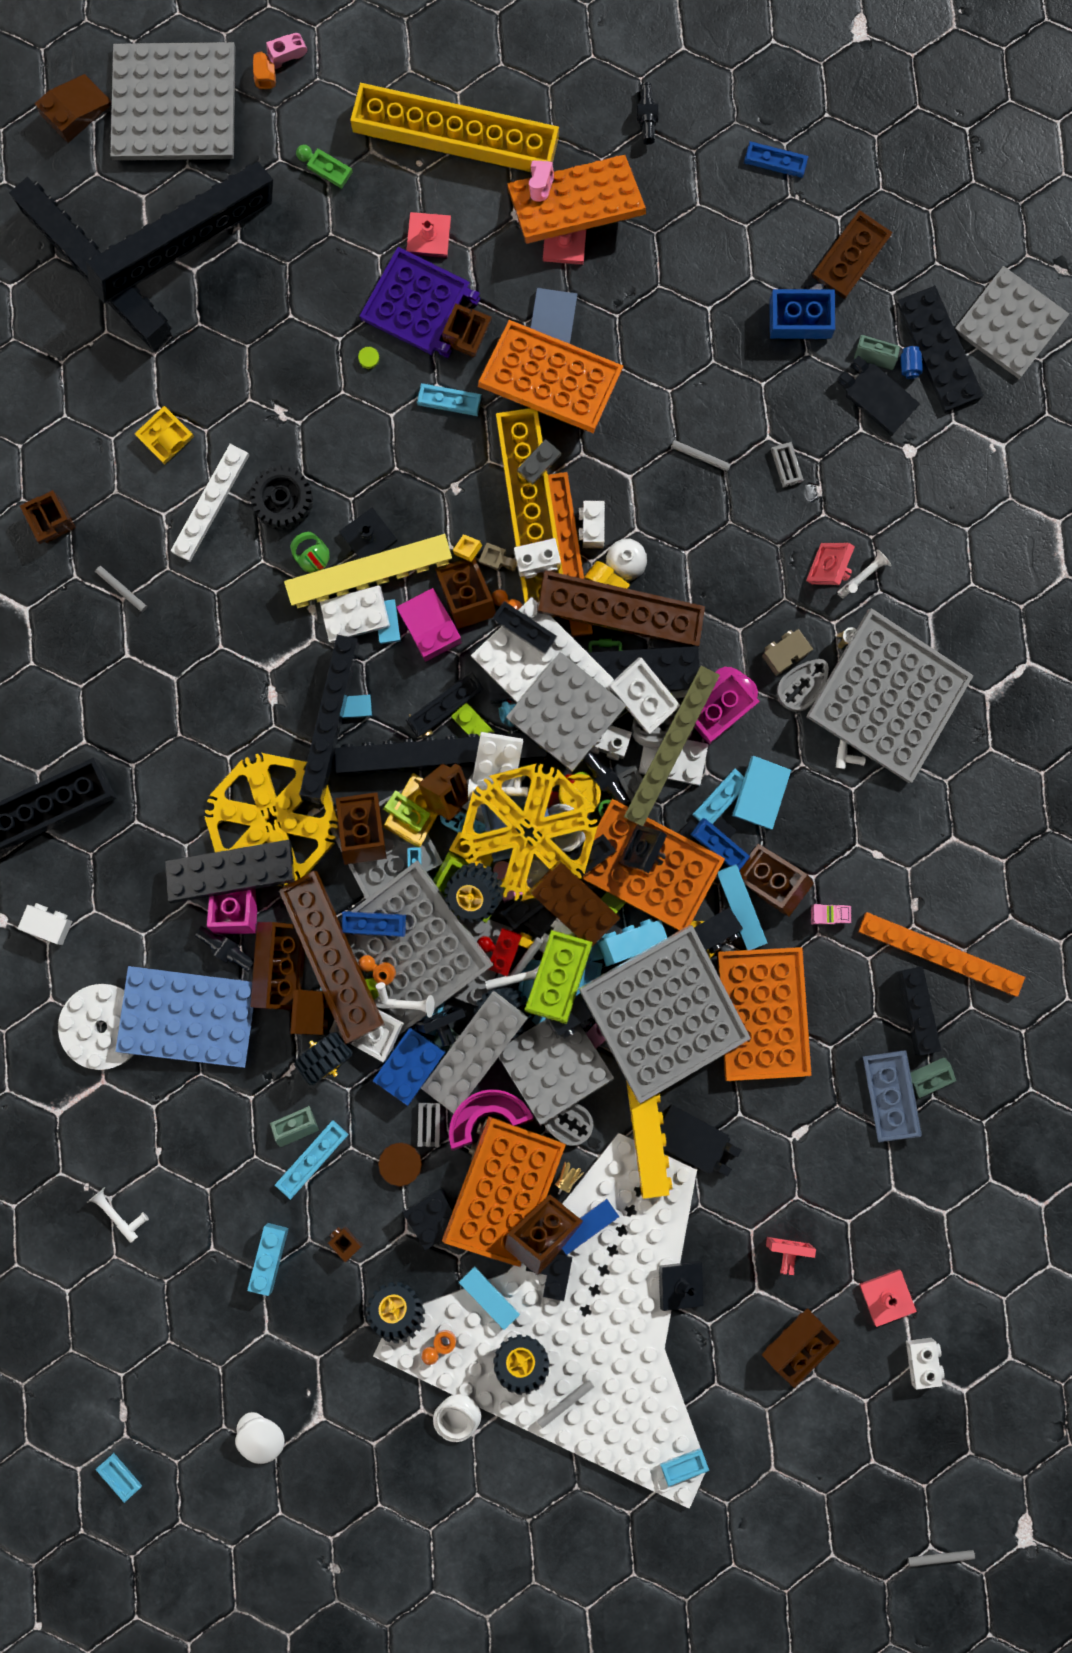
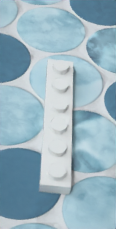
(210, 502)

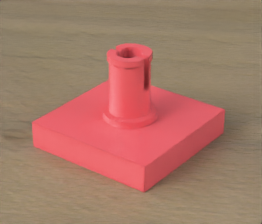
(429, 234)
(565, 248)
(831, 564)
(790, 1250)
(887, 1297)

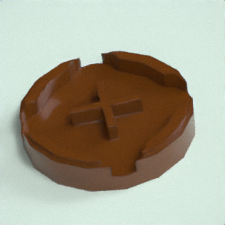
(400, 1164)

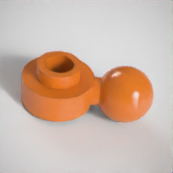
(500, 596)
(368, 964)
(431, 1354)

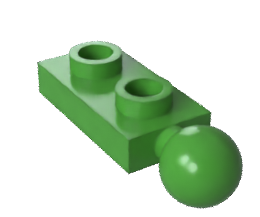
(324, 165)

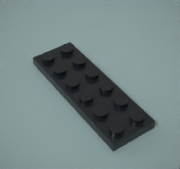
(940, 349)
(230, 871)

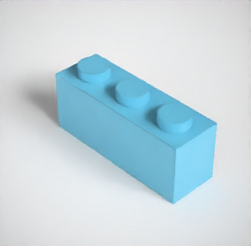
(631, 942)
(268, 1259)

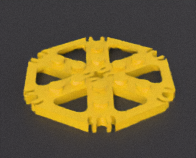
(265, 801)
(534, 812)

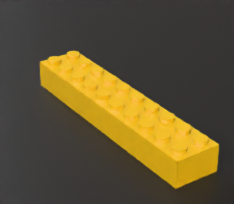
(452, 128)
(528, 503)

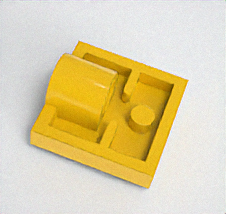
(164, 435)

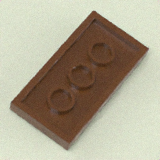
(852, 254)
(574, 903)

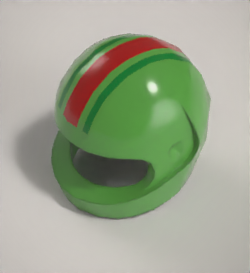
(313, 558)

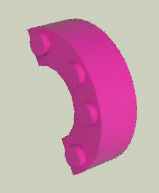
(483, 1104)

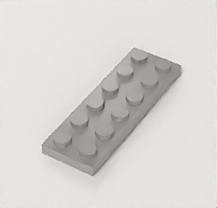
(474, 1052)

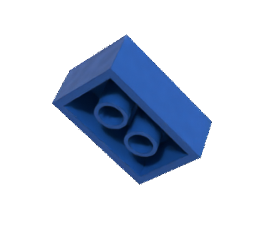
(802, 314)
(409, 1066)

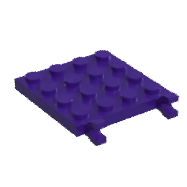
(416, 301)

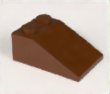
(72, 106)
(465, 592)
(360, 828)
(775, 880)
(309, 1013)
(542, 1234)

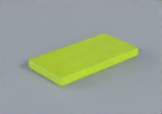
(558, 977)

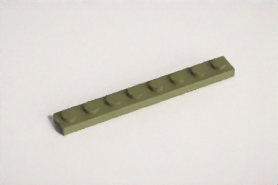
(671, 746)

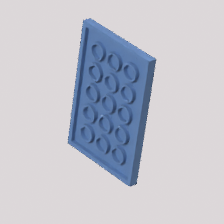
(185, 1017)

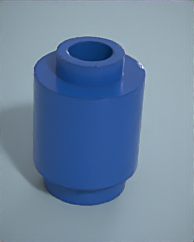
(911, 362)

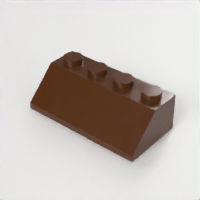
(276, 966)

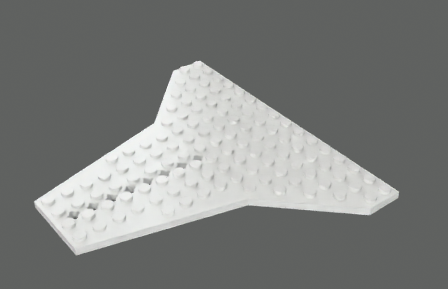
(636, 1407)

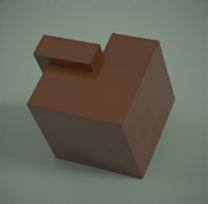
(466, 329)
(47, 517)
(445, 790)

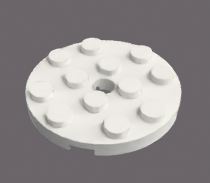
(79, 1031)

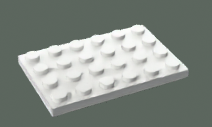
(518, 665)

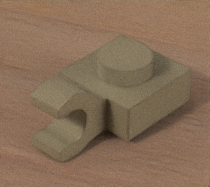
(495, 557)

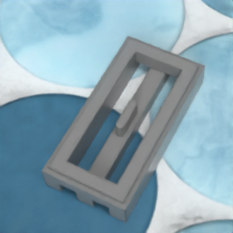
(791, 481)
(428, 1143)

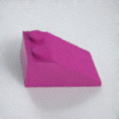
(429, 624)
(724, 707)
(233, 913)

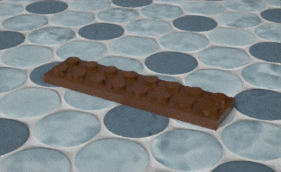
(620, 609)
(331, 957)

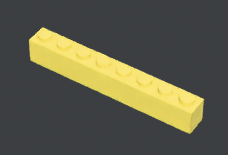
(368, 570)

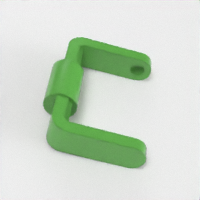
(605, 643)

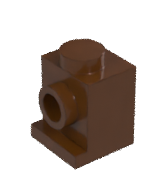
(344, 1251)

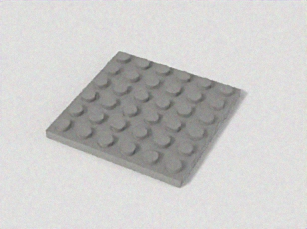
(173, 101)
(889, 695)
(434, 955)
(664, 1013)

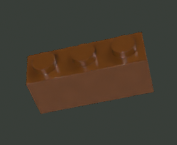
(800, 1348)

